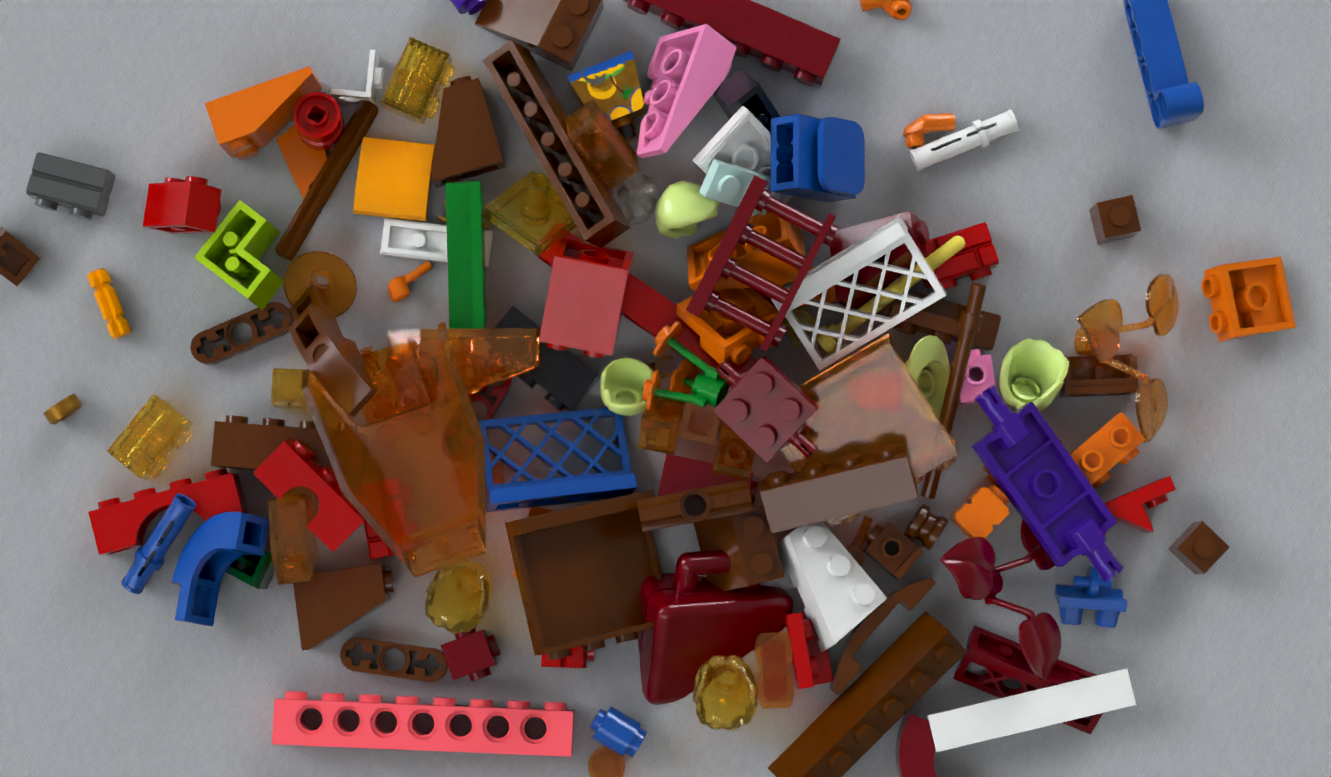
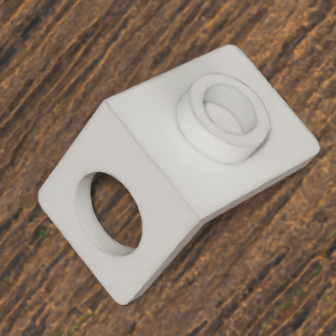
(374, 81)

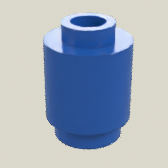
(617, 731)

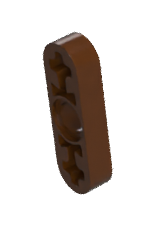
(221, 353)
(368, 646)

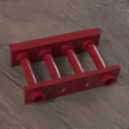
(725, 266)

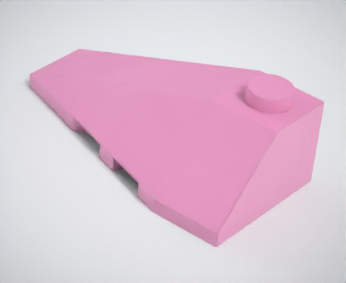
(683, 76)

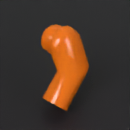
(896, 8)

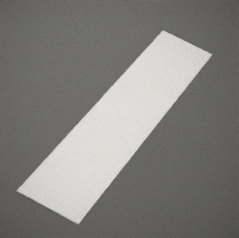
(1031, 710)

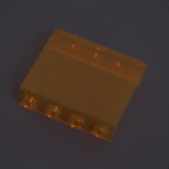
(872, 404)

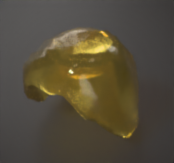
(459, 596)
(725, 693)

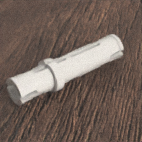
(964, 140)

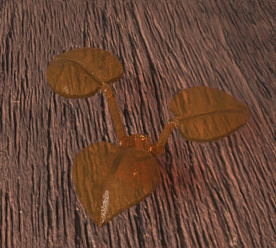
(1101, 336)

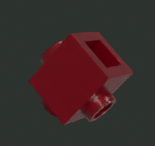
(471, 654)

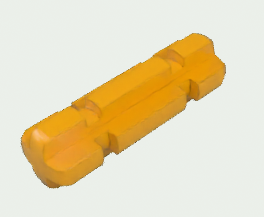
(108, 303)

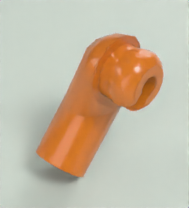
(925, 124)

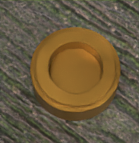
(63, 409)

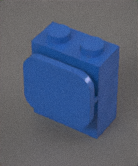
(817, 157)

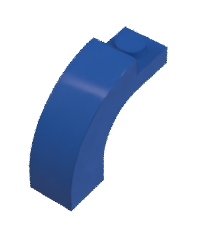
(207, 558)

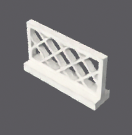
(846, 263)

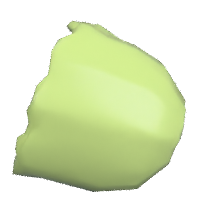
(682, 209)
(1032, 373)

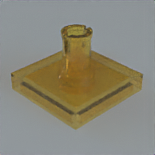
(531, 213)

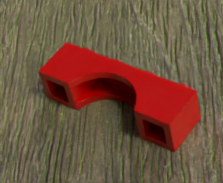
(124, 524)

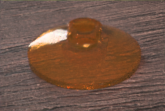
(341, 278)

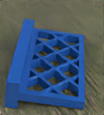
(559, 489)

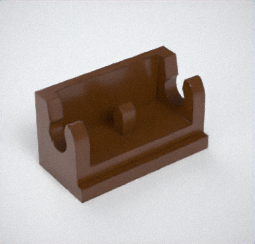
(1090, 378)

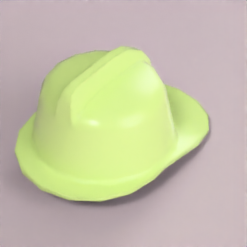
(930, 369)

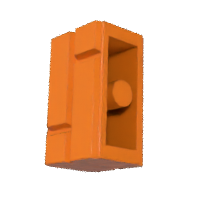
(981, 511)

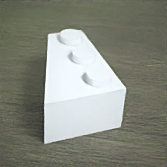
(829, 582)

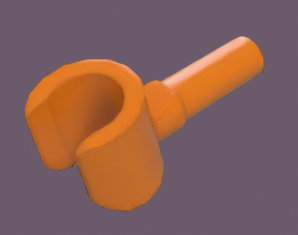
(398, 286)

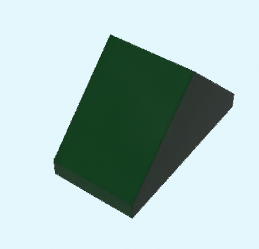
(253, 569)

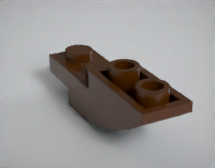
(329, 354)

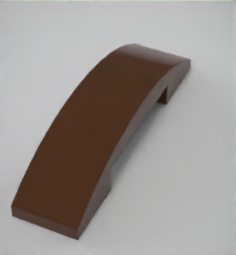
(847, 667)

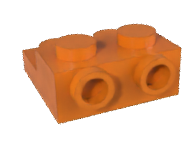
(1248, 298)
(721, 335)

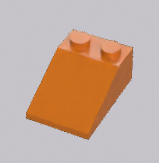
(258, 113)
(701, 253)

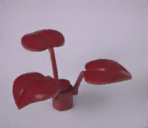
(978, 579)

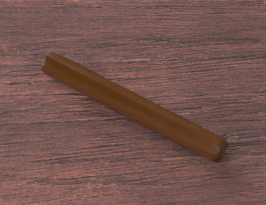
(326, 180)

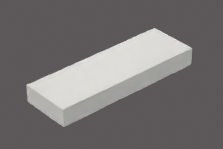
(421, 241)

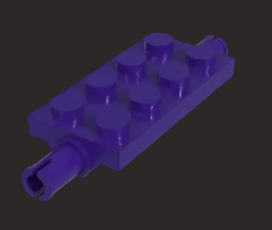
(1045, 484)

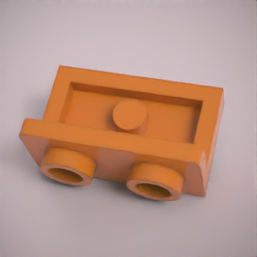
(1106, 447)

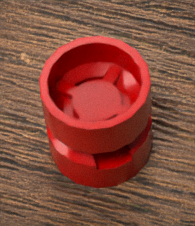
(318, 120)

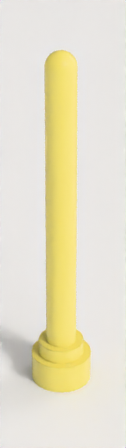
(934, 260)

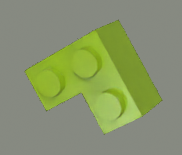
(235, 254)

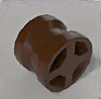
(926, 526)

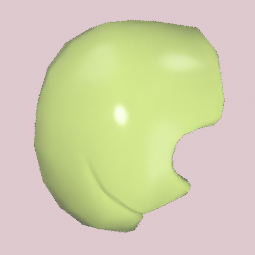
(622, 386)

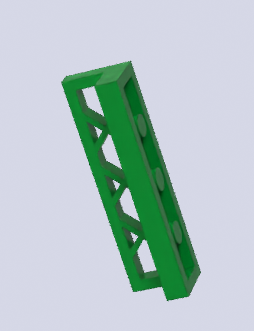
(466, 255)

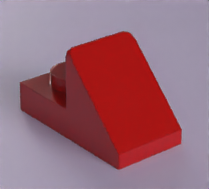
(1129, 507)

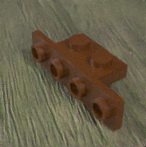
(942, 321)

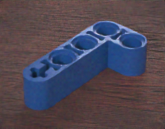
(1161, 64)

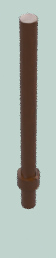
(970, 322)

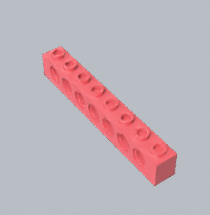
(291, 729)

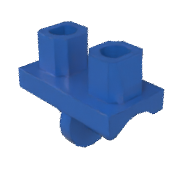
(1093, 594)

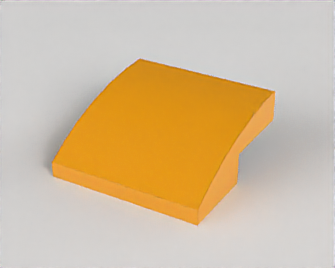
(394, 179)

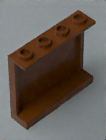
(583, 574)

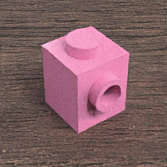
(977, 378)

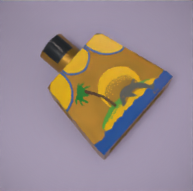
(614, 89)

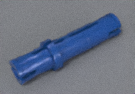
(138, 575)

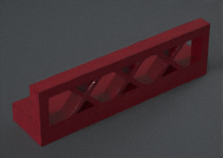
(1006, 660)

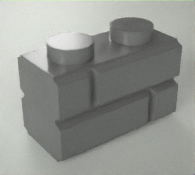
(70, 185)

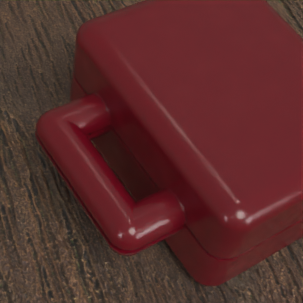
(700, 622)

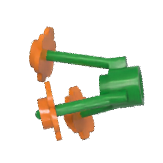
(706, 388)

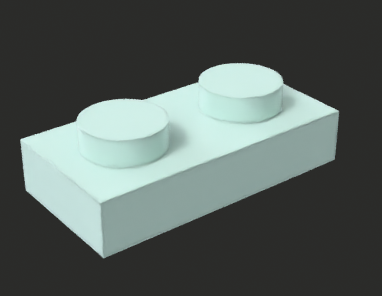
(729, 183)

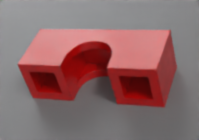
(293, 467)

